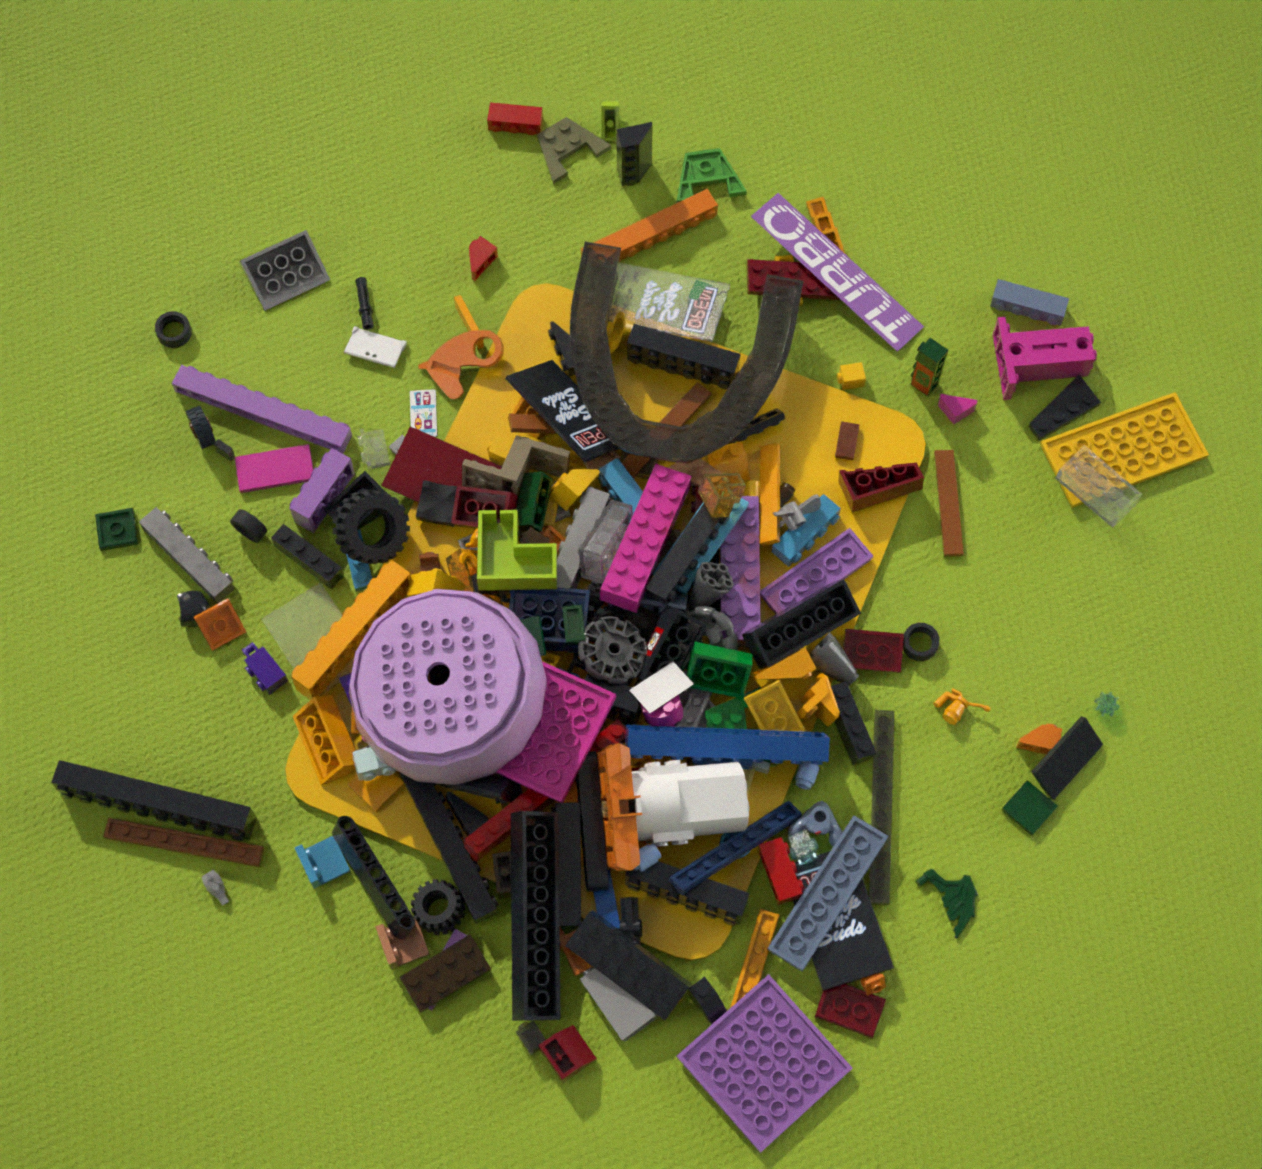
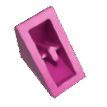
(956, 407)

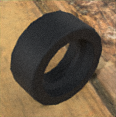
(173, 342)
(248, 525)
(927, 629)

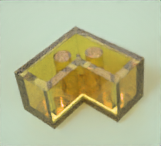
(721, 492)

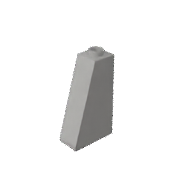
(619, 1007)

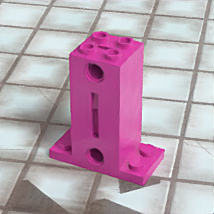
(1041, 354)

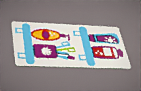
(423, 411)

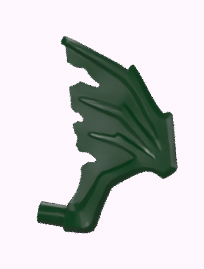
(958, 897)

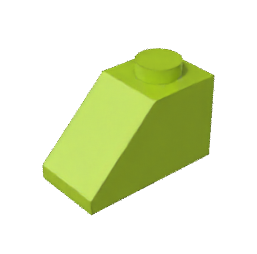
(609, 120)

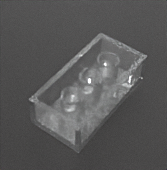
(1098, 486)
(604, 540)

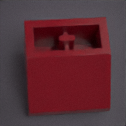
(567, 1053)

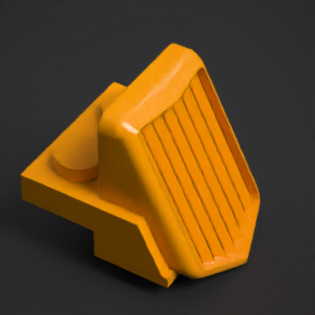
(820, 701)

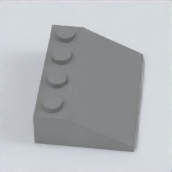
(284, 270)

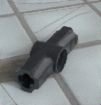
(630, 921)

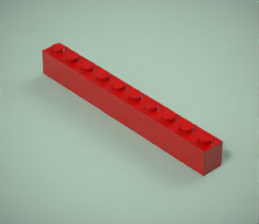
(499, 826)

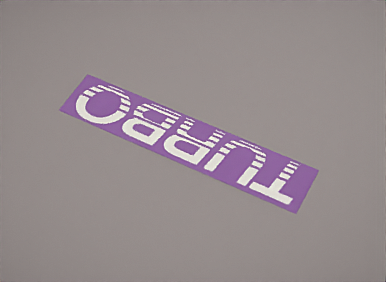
(837, 271)

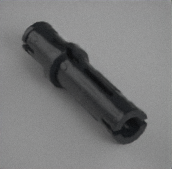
(365, 309)

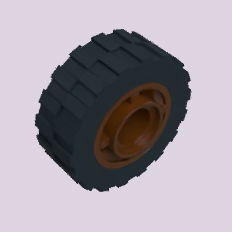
(200, 427)

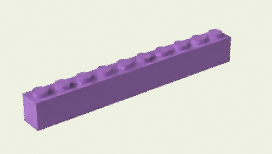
(262, 409)

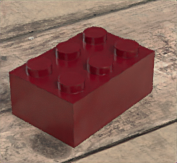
(471, 500)

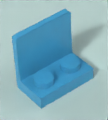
(322, 861)

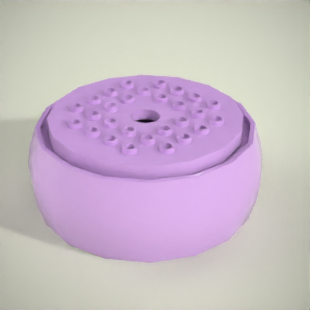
(472, 719)

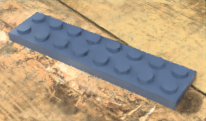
(827, 893)

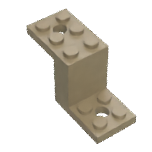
(522, 457)

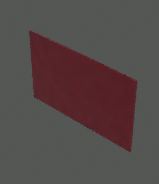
(427, 459)

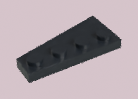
(1066, 407)

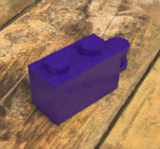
(264, 668)

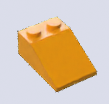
(797, 665)

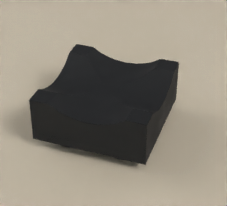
(436, 503)

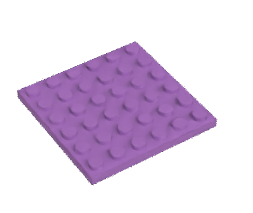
(764, 1063)

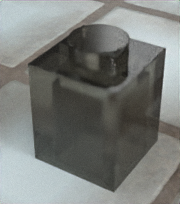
(530, 1036)

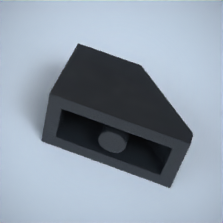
(707, 1000)

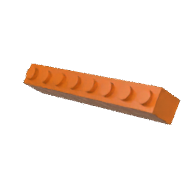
(662, 224)

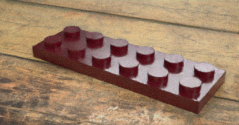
(812, 286)

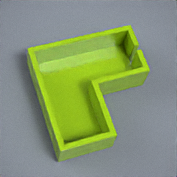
(510, 565)

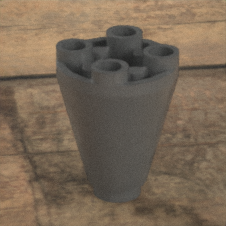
(710, 584)
(832, 660)

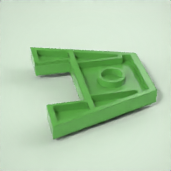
(708, 168)

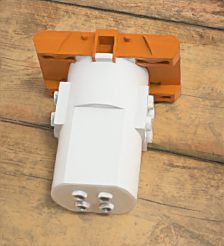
(669, 801)

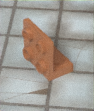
(402, 950)

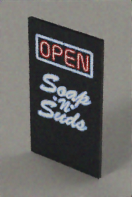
(562, 407)
(853, 943)

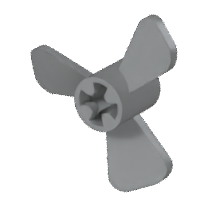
(793, 514)

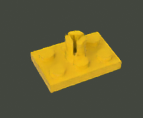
(773, 709)

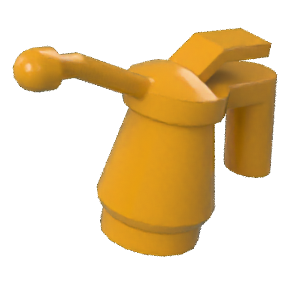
(954, 711)

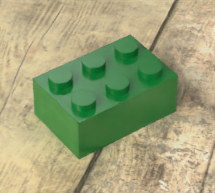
(719, 670)

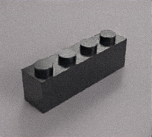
(307, 556)
(851, 726)

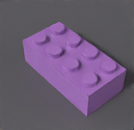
(321, 489)

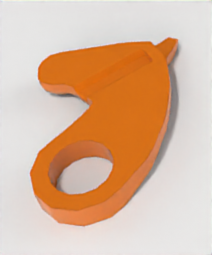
(459, 351)

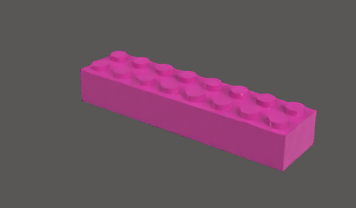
(645, 538)

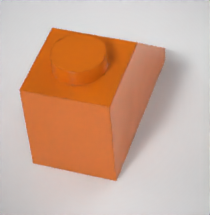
(1040, 739)

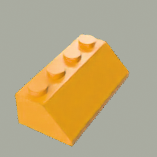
(325, 738)

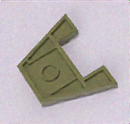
(564, 140)

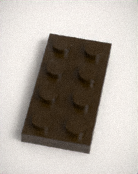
(445, 973)

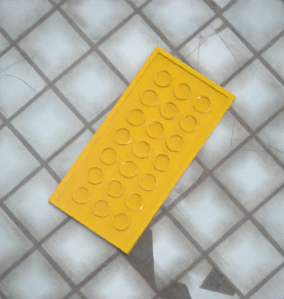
(1133, 442)

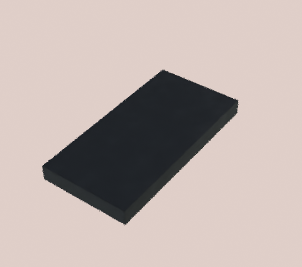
(1067, 758)

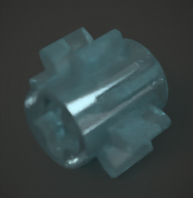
(1105, 708)

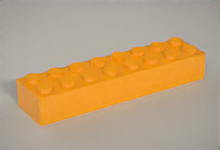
(345, 636)

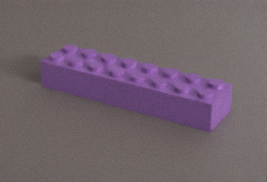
(741, 557)

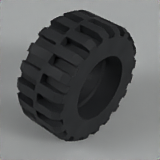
(394, 531)

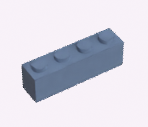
(1029, 302)

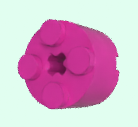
(665, 715)

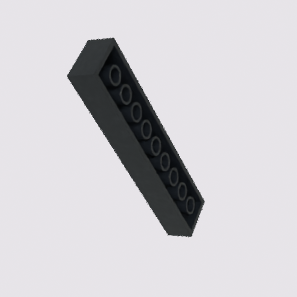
(154, 800)
(535, 916)

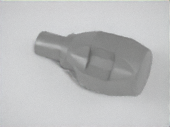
(215, 886)

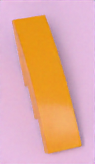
(823, 220)

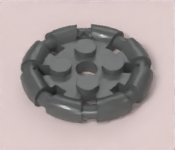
(713, 630)
(605, 658)

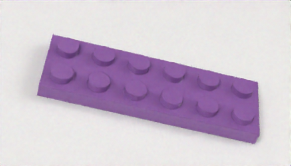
(828, 564)

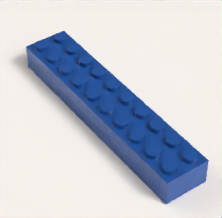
(727, 743)

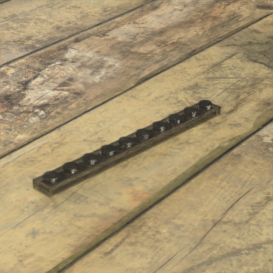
(882, 804)

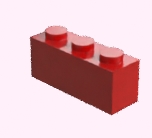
(515, 118)
(780, 871)

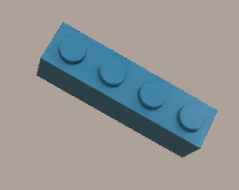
(620, 483)
(795, 542)

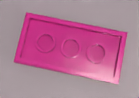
(274, 468)

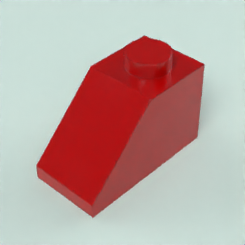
(481, 255)

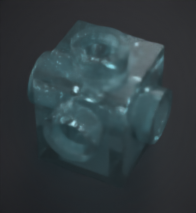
(803, 847)

